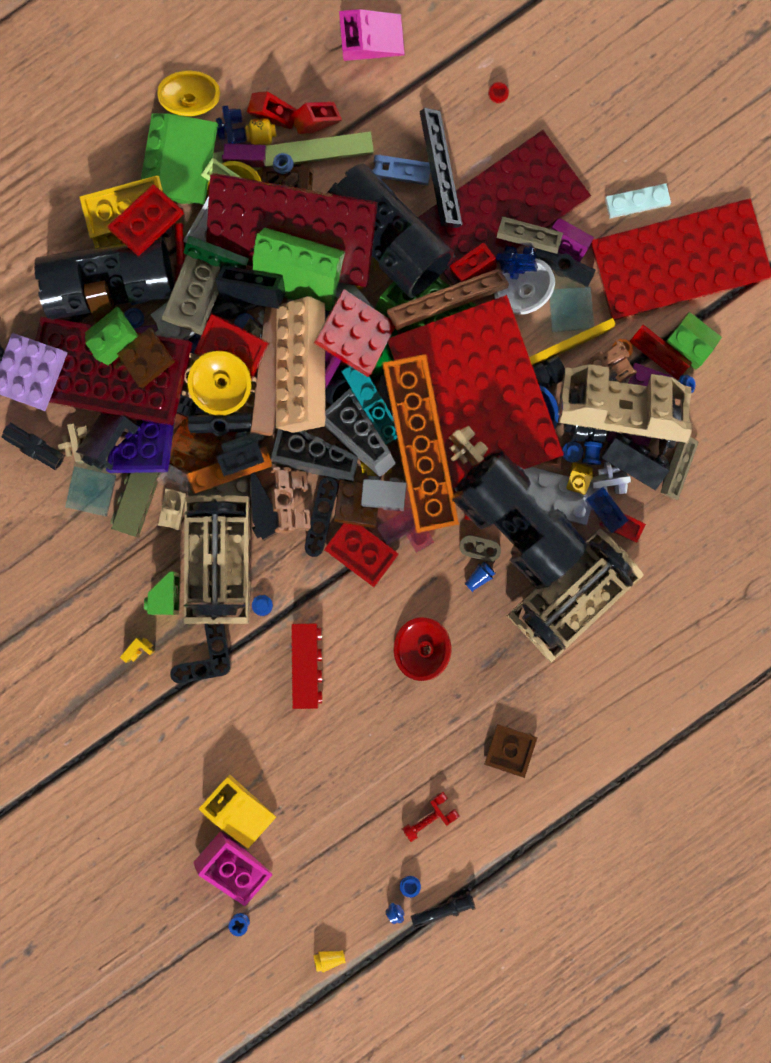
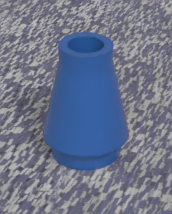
(482, 574)

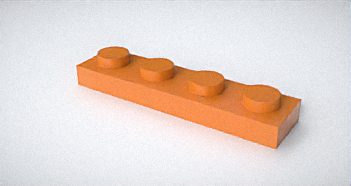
(213, 476)

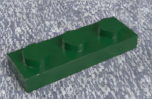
(213, 255)

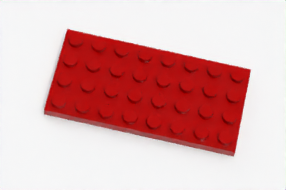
(681, 259)

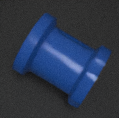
(592, 453)
(235, 930)

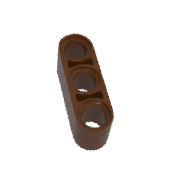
(99, 299)

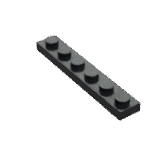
(440, 168)

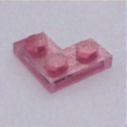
(404, 525)

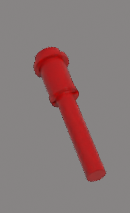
(180, 256)

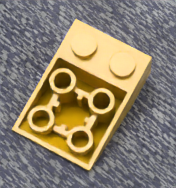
(237, 812)

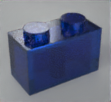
(606, 510)

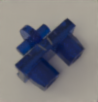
(231, 116)
(516, 263)

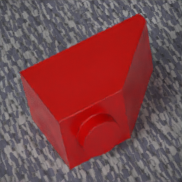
(271, 107)
(315, 117)

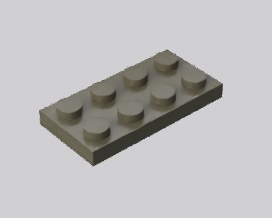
(193, 295)

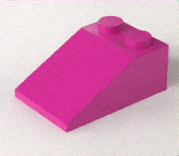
(231, 869)

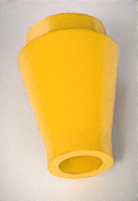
(328, 959)

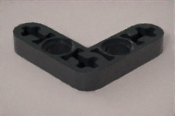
(210, 663)

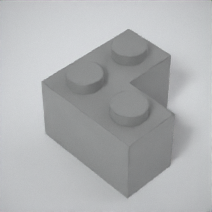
(384, 494)

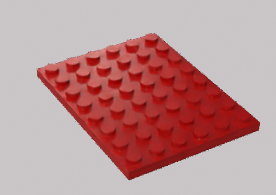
(485, 383)

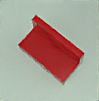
(474, 263)

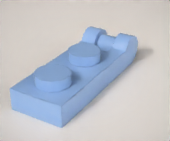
(402, 169)

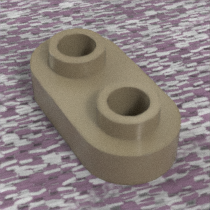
(479, 550)

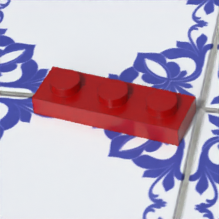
(660, 352)

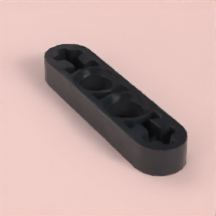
(321, 517)

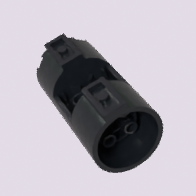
(401, 242)
(128, 277)
(541, 540)

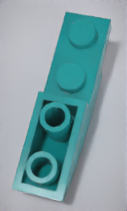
(371, 403)

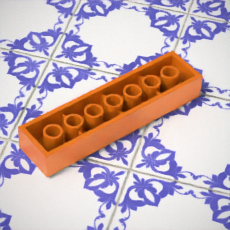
(420, 443)

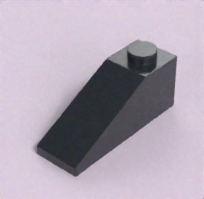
(262, 511)

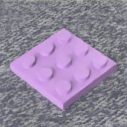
(30, 371)

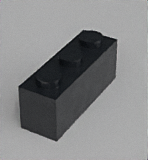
(250, 286)
(636, 460)

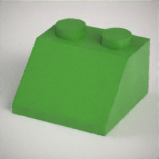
(110, 336)
(694, 340)
(164, 596)

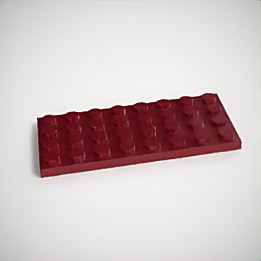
(525, 185)
(245, 206)
(111, 388)

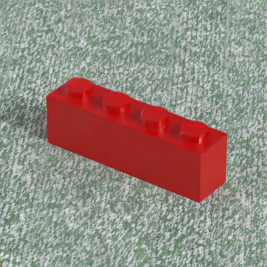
(305, 666)

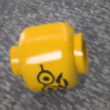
(260, 131)

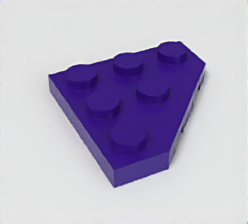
(143, 452)

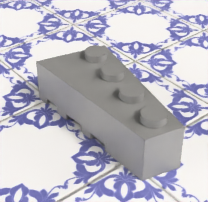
(354, 430)

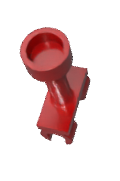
(412, 831)

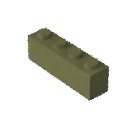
(134, 503)

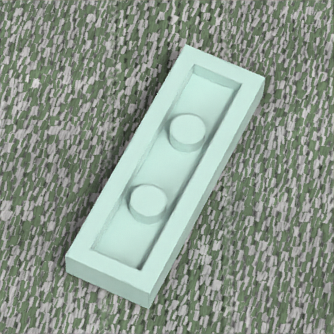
(637, 200)

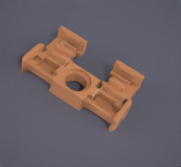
(616, 359)
(289, 482)

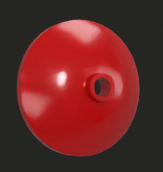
(412, 646)

